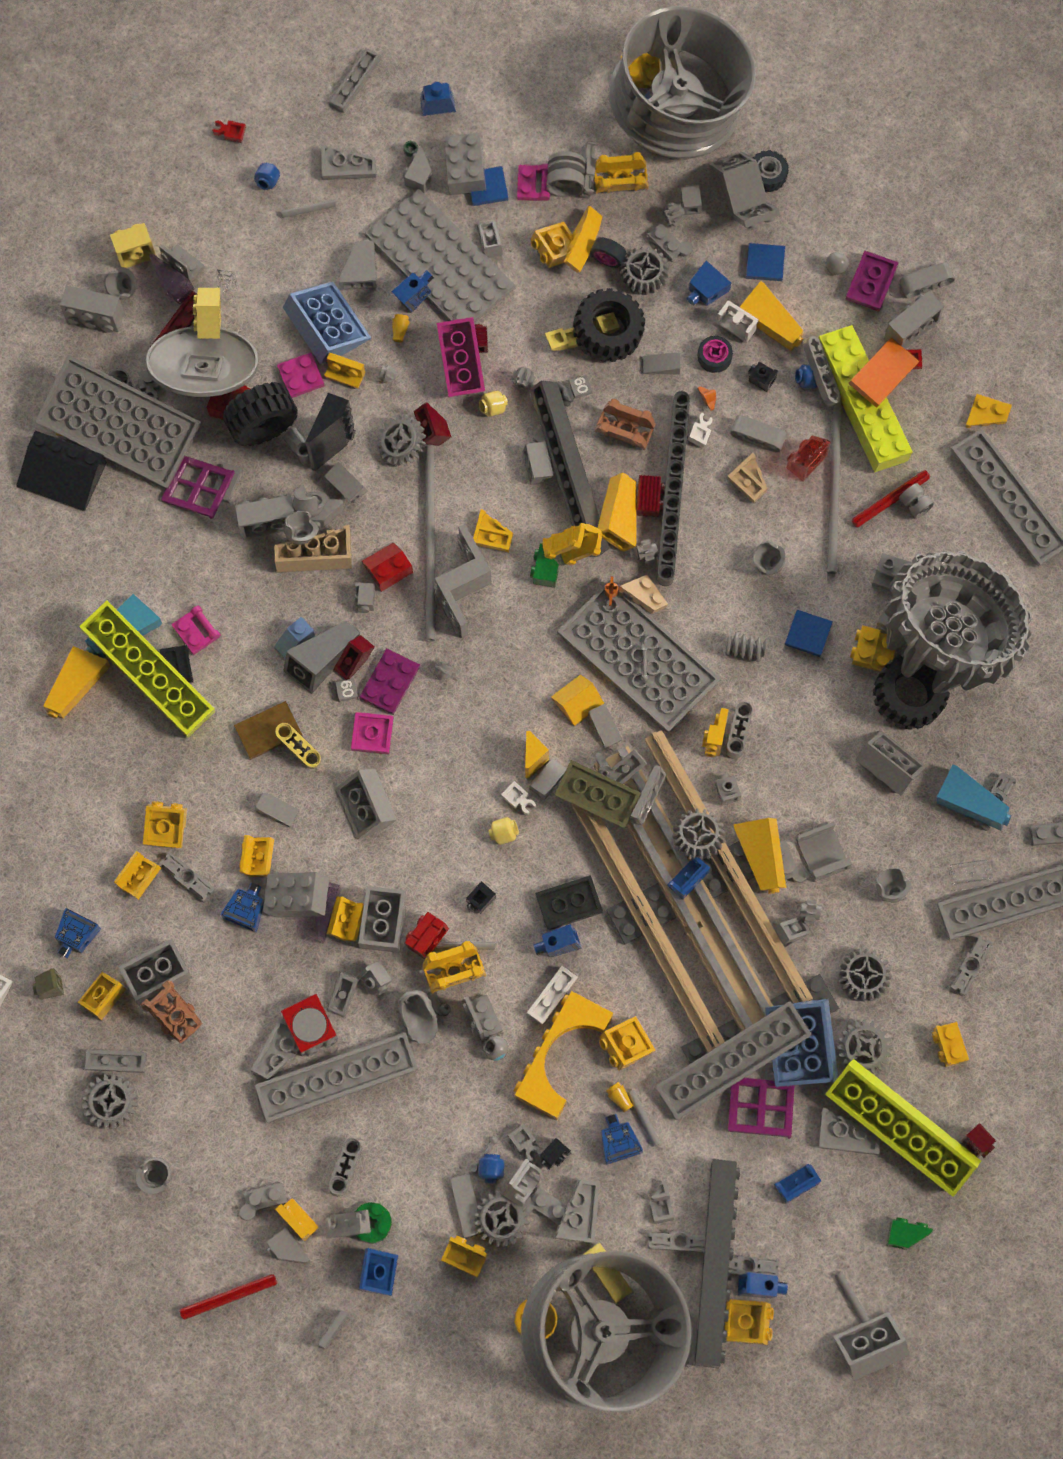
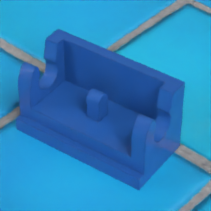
(689, 877)
(798, 1183)

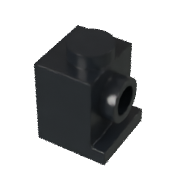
(762, 381)
(481, 891)
(554, 1154)

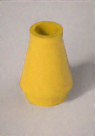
(399, 325)
(619, 1096)

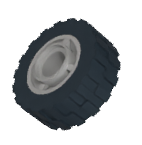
(777, 165)

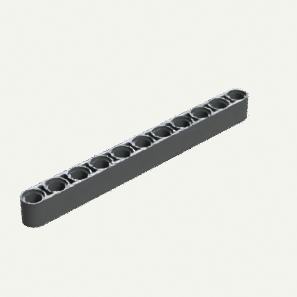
(673, 496)

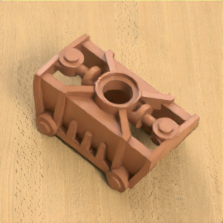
(626, 416)
(169, 1025)

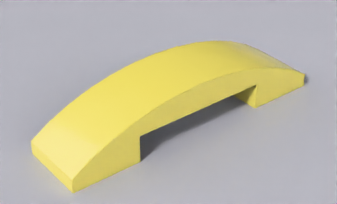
(565, 339)

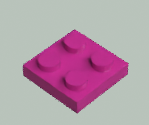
(300, 375)
(372, 733)

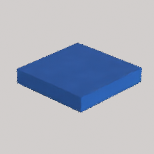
(495, 188)
(765, 262)
(808, 633)

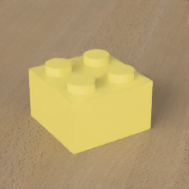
(132, 245)
(207, 313)

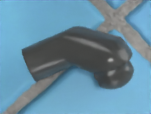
(566, 393)
(439, 1008)

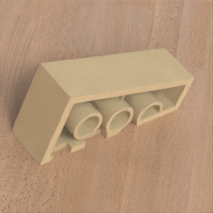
(322, 552)

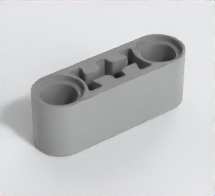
(927, 279)
(758, 433)
(733, 740)
(342, 1161)

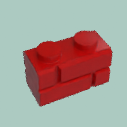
(426, 935)

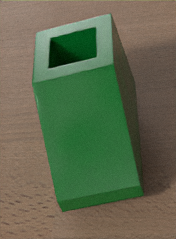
(545, 570)
(905, 1235)

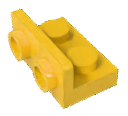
(344, 370)
(950, 1044)
(297, 1219)

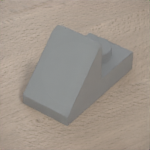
(792, 931)

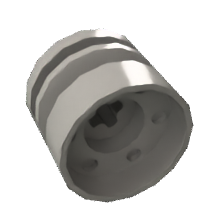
(566, 174)

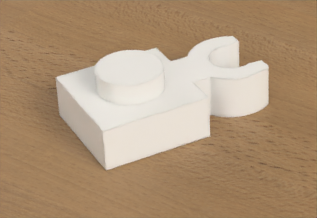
(699, 432)
(516, 796)

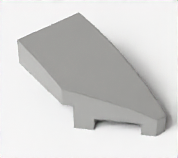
(661, 1205)

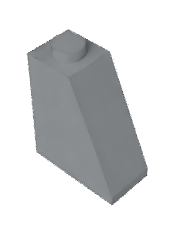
(360, 267)

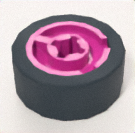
(608, 252)
(715, 363)

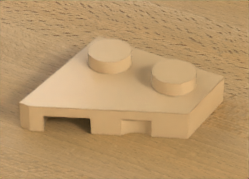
(749, 479)
(645, 594)

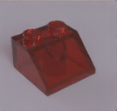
(808, 457)

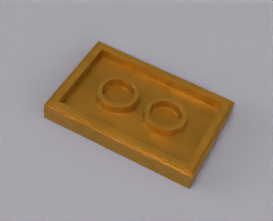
(259, 732)

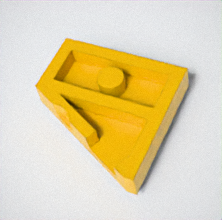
(987, 412)
(491, 533)

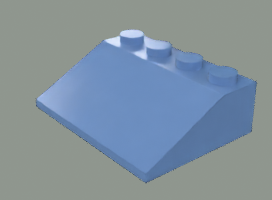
(325, 321)
(814, 1057)

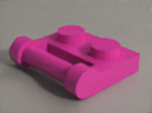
(527, 183)
(190, 633)

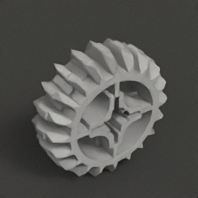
(631, 266)
(691, 832)
(863, 991)

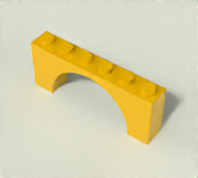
(575, 1014)

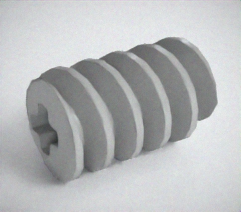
(746, 646)

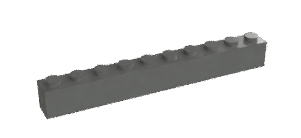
(565, 456)
(716, 1264)

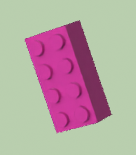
(460, 357)

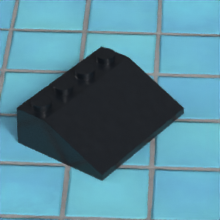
(330, 430)
(60, 470)

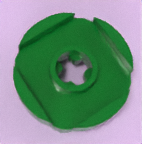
(382, 1226)

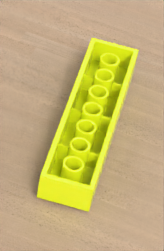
(875, 427)
(147, 669)
(903, 1127)

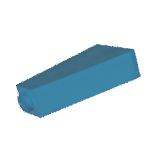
(138, 615)
(971, 799)

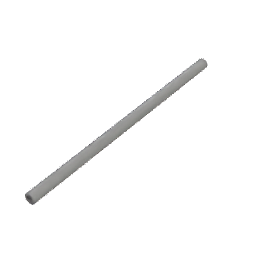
(834, 488)
(430, 542)

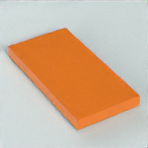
(883, 372)

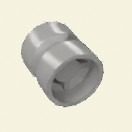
(912, 496)

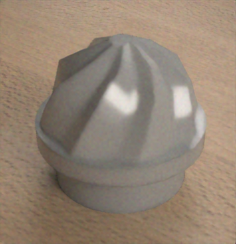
(387, 373)
(443, 670)

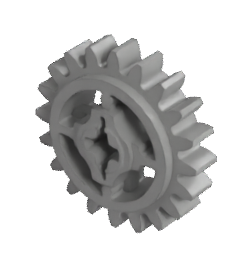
(398, 435)
(879, 1036)
(110, 1093)
(506, 1209)

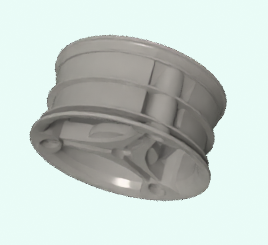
(676, 92)
(592, 1346)

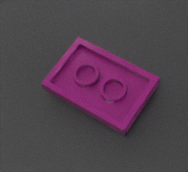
(871, 281)
(390, 681)

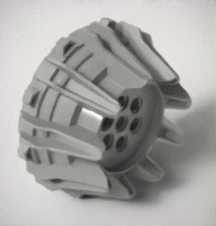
(957, 620)

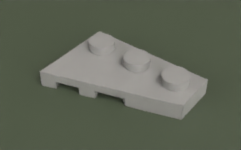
(344, 165)
(276, 1052)
(845, 1135)
(581, 1213)

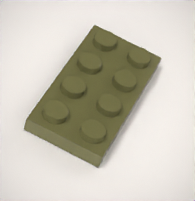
(598, 794)

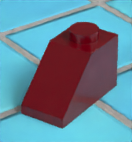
(434, 424)
(353, 657)

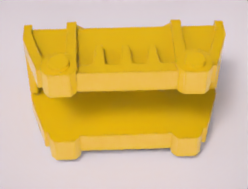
(621, 166)
(573, 543)
(450, 959)

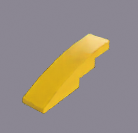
(583, 240)

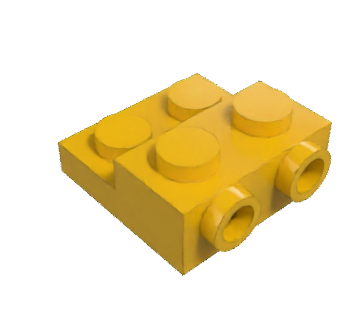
(644, 70)
(552, 243)
(871, 649)
(714, 737)
(164, 825)
(626, 1043)
(749, 1322)

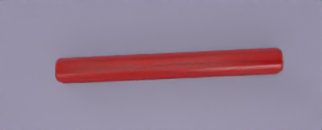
(889, 499)
(228, 1296)

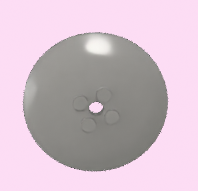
(201, 365)

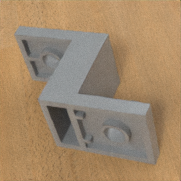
(744, 190)
(462, 581)

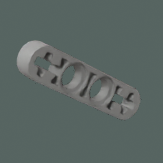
(824, 370)

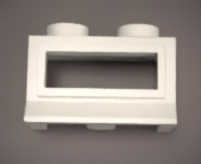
(737, 321)

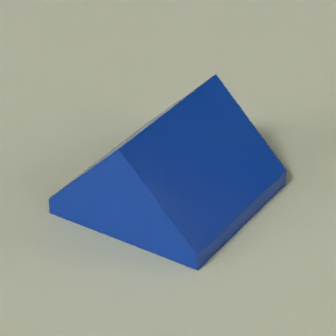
(378, 1272)

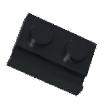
(179, 659)

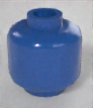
(267, 176)
(805, 377)
(491, 1168)

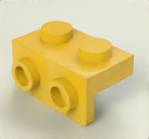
(256, 856)
(137, 875)
(345, 919)
(464, 1256)

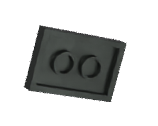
(568, 902)

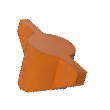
(708, 397)
(611, 590)

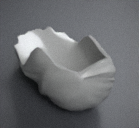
(418, 1016)

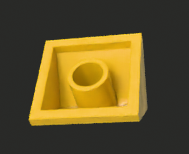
(577, 699)
(536, 754)
(102, 995)

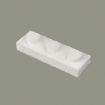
(552, 995)

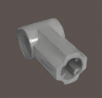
(297, 444)

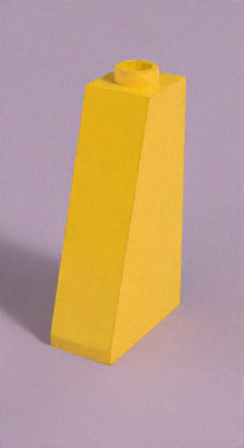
(773, 317)
(619, 513)
(74, 681)
(763, 852)

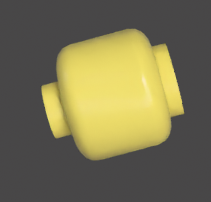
(493, 403)
(503, 831)

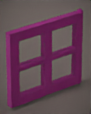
(198, 486)
(759, 1129)

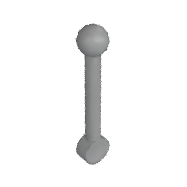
(644, 647)
(474, 1167)

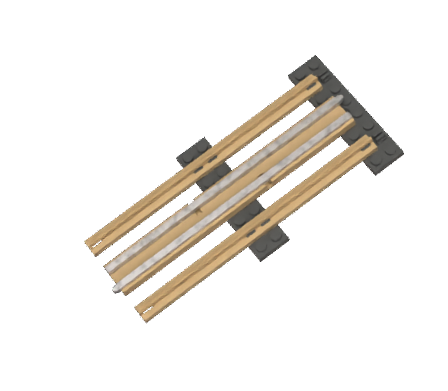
(647, 910)

